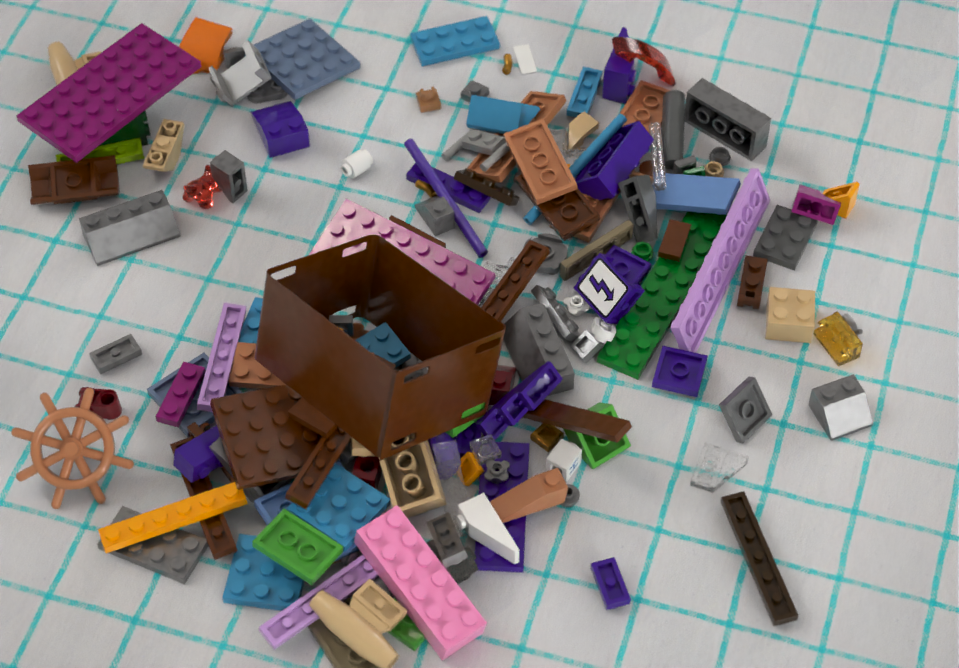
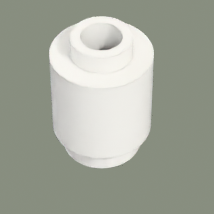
(356, 163)

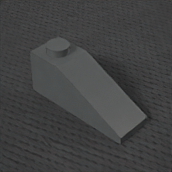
(640, 206)

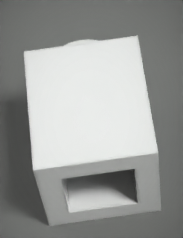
(565, 457)

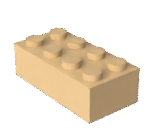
(413, 478)

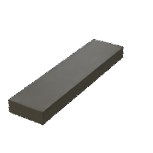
(584, 257)

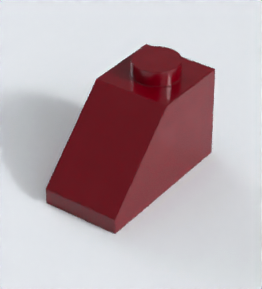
(502, 383)

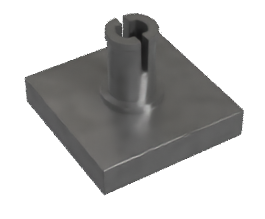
(745, 409)

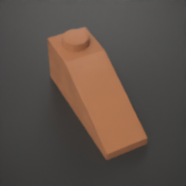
(531, 496)

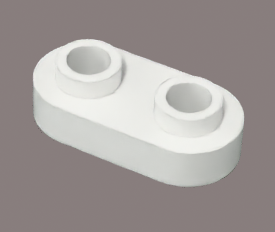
(603, 331)

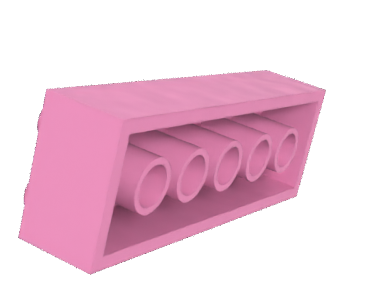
(420, 582)

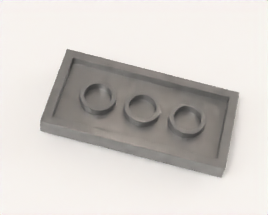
(167, 554)

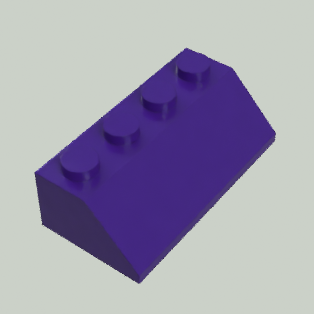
(614, 162)

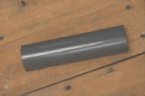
(673, 127)

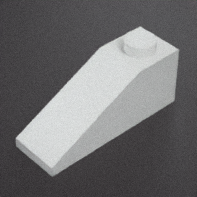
(486, 527)

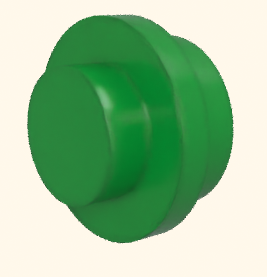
(643, 250)

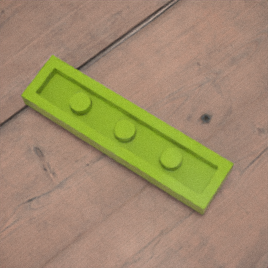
(124, 151)

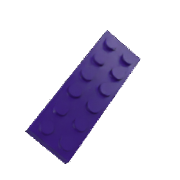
(518, 457)

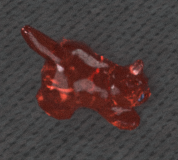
(202, 189)

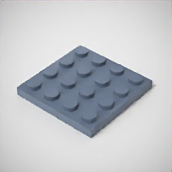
(305, 58)

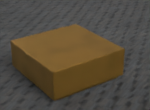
(547, 436)

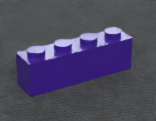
(195, 457)

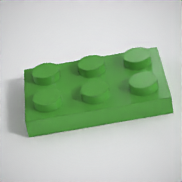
(297, 546)

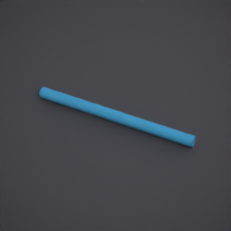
(585, 157)

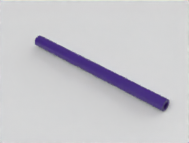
(441, 191)

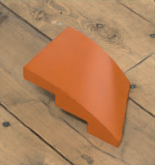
(206, 43)

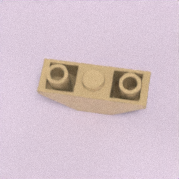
(165, 147)

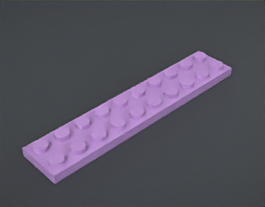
(721, 263)

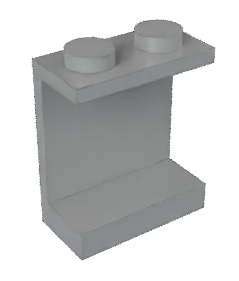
(242, 77)

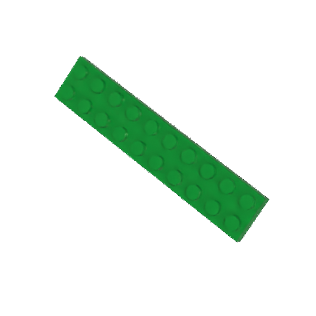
(665, 290)

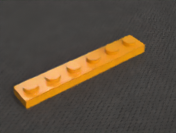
(171, 517)

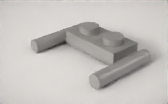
(482, 143)

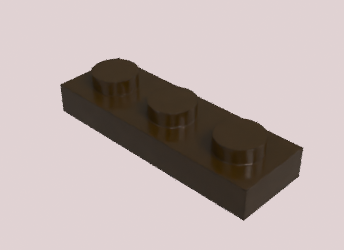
(487, 187)

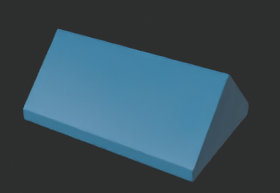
(498, 114)

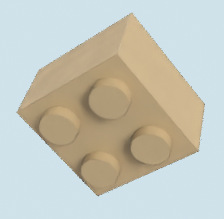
(790, 315)

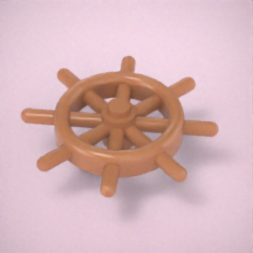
(72, 448)

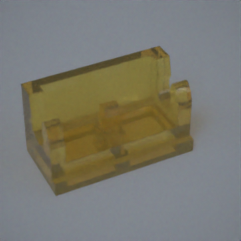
(838, 339)

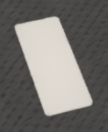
(525, 59)

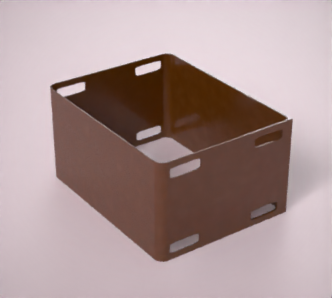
(348, 380)

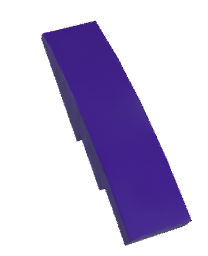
(519, 400)

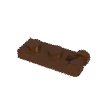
(752, 282)

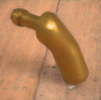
(508, 64)
(425, 187)

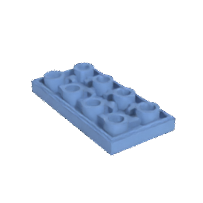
(697, 193)

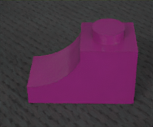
(815, 205)

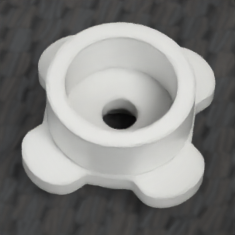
(576, 305)

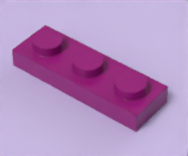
(180, 394)

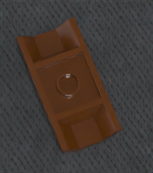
(74, 181)

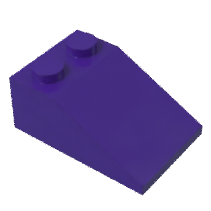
(618, 76)
(281, 129)

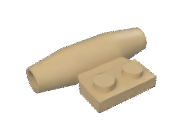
(63, 64)
(363, 621)

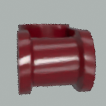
(104, 403)

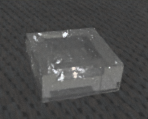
(485, 449)

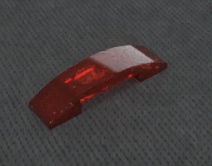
(632, 48)

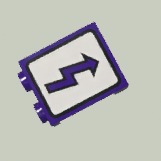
(607, 289)

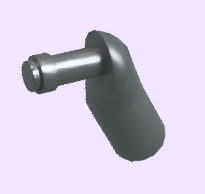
(849, 320)

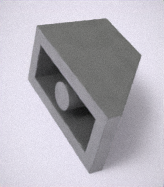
(229, 175)
(437, 214)

